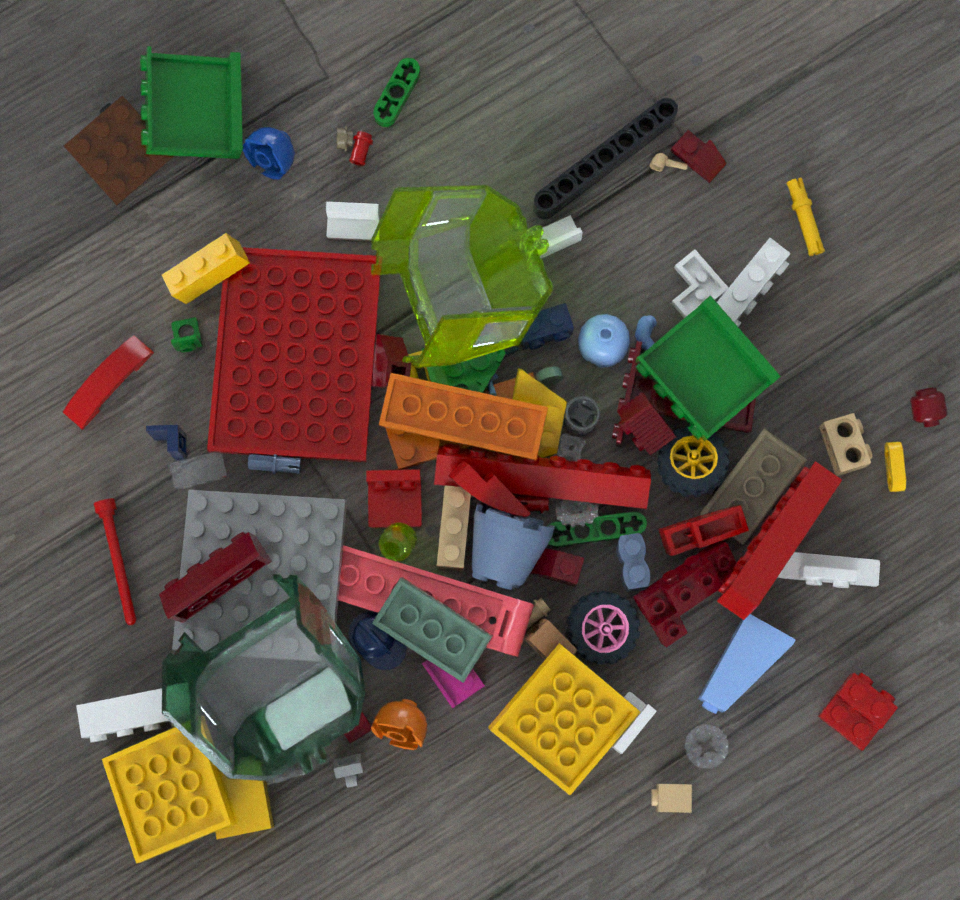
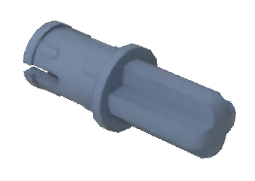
(274, 463)

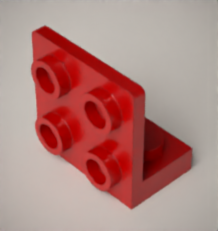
(394, 498)

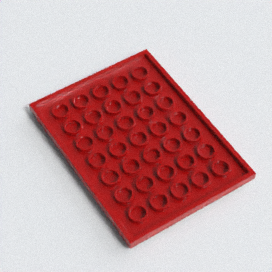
(295, 356)

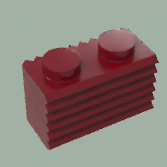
(646, 424)

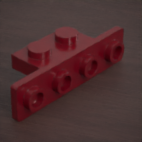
(635, 384)

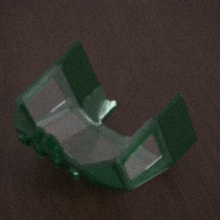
(267, 689)

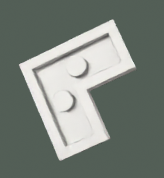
(702, 283)

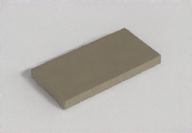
(757, 480)

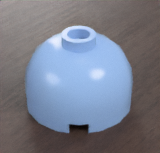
(603, 340)

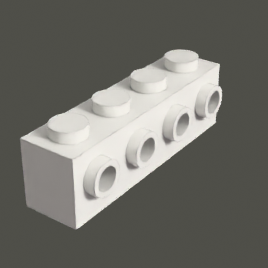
(754, 280)

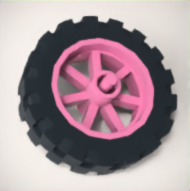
(628, 627)

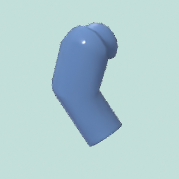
(644, 330)

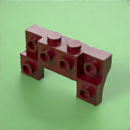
(683, 589)

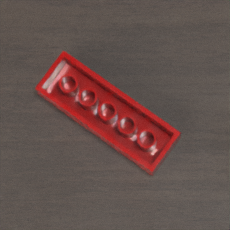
(777, 540)

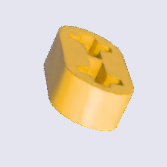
(895, 466)

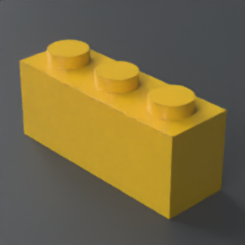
(205, 268)

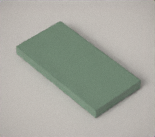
(432, 629)

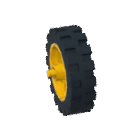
(690, 484)

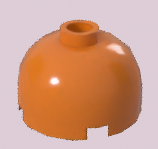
(401, 723)

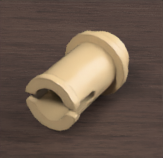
(540, 609)

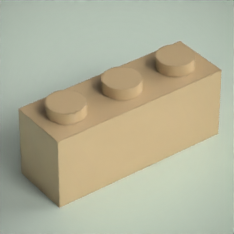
(454, 529)

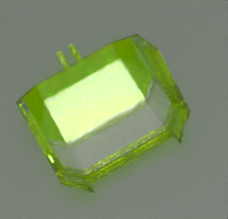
(465, 268)

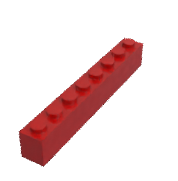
(551, 476)

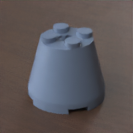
(506, 545)

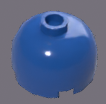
(270, 150)

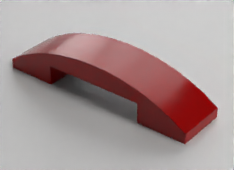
(106, 380)

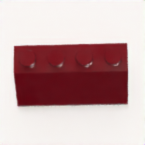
(214, 577)

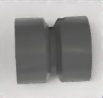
(581, 416)

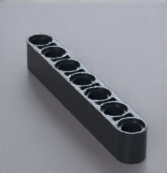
(611, 148)

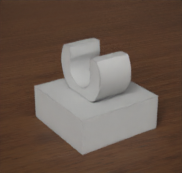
(348, 768)

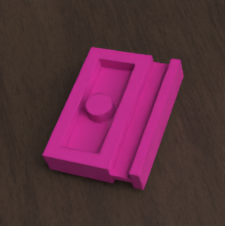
(452, 688)

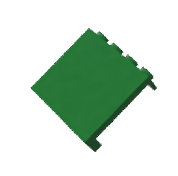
(192, 105)
(706, 369)

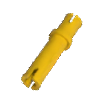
(806, 219)

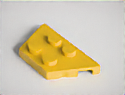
(534, 392)

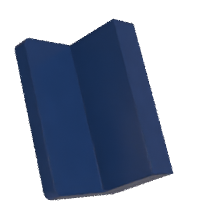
(175, 438)

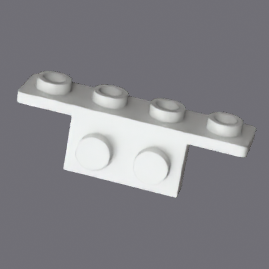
(832, 569)

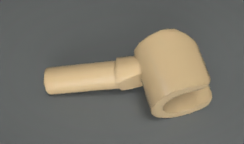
(660, 160)

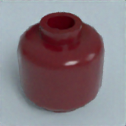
(928, 406)

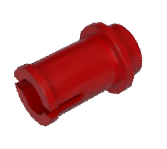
(360, 148)
(534, 503)

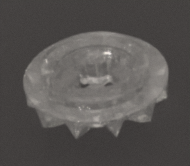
(567, 507)
(719, 743)

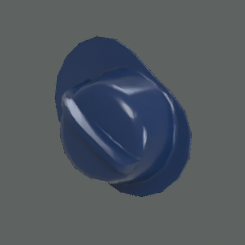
(374, 644)

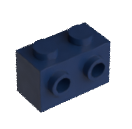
(548, 326)

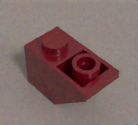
(388, 360)

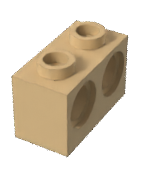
(838, 445)

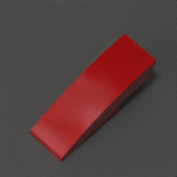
(487, 489)
(703, 530)

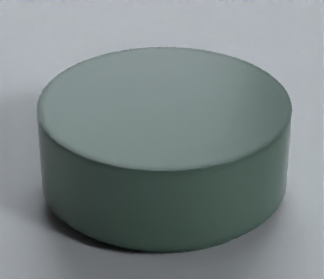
(549, 376)

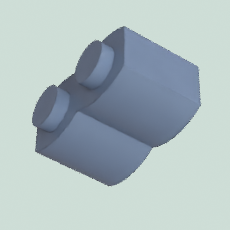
(631, 555)

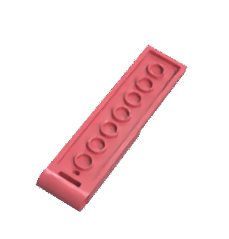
(369, 580)

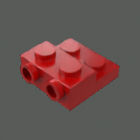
(858, 710)

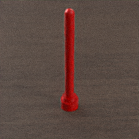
(106, 511)

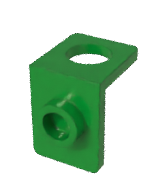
(186, 343)

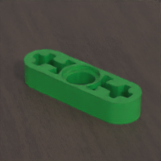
(399, 73)

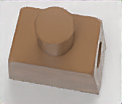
(545, 637)

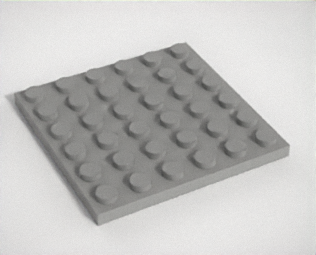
(296, 532)

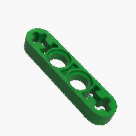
(595, 532)

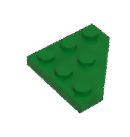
(470, 374)

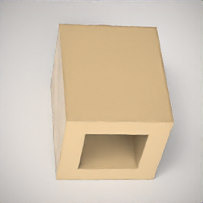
(672, 798)

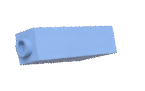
(746, 658)

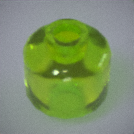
(397, 542)

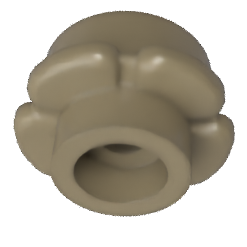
(344, 138)

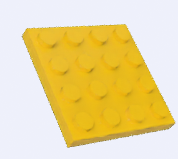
(564, 719)
(166, 794)

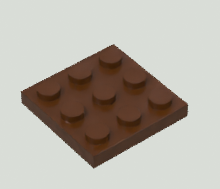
(113, 151)

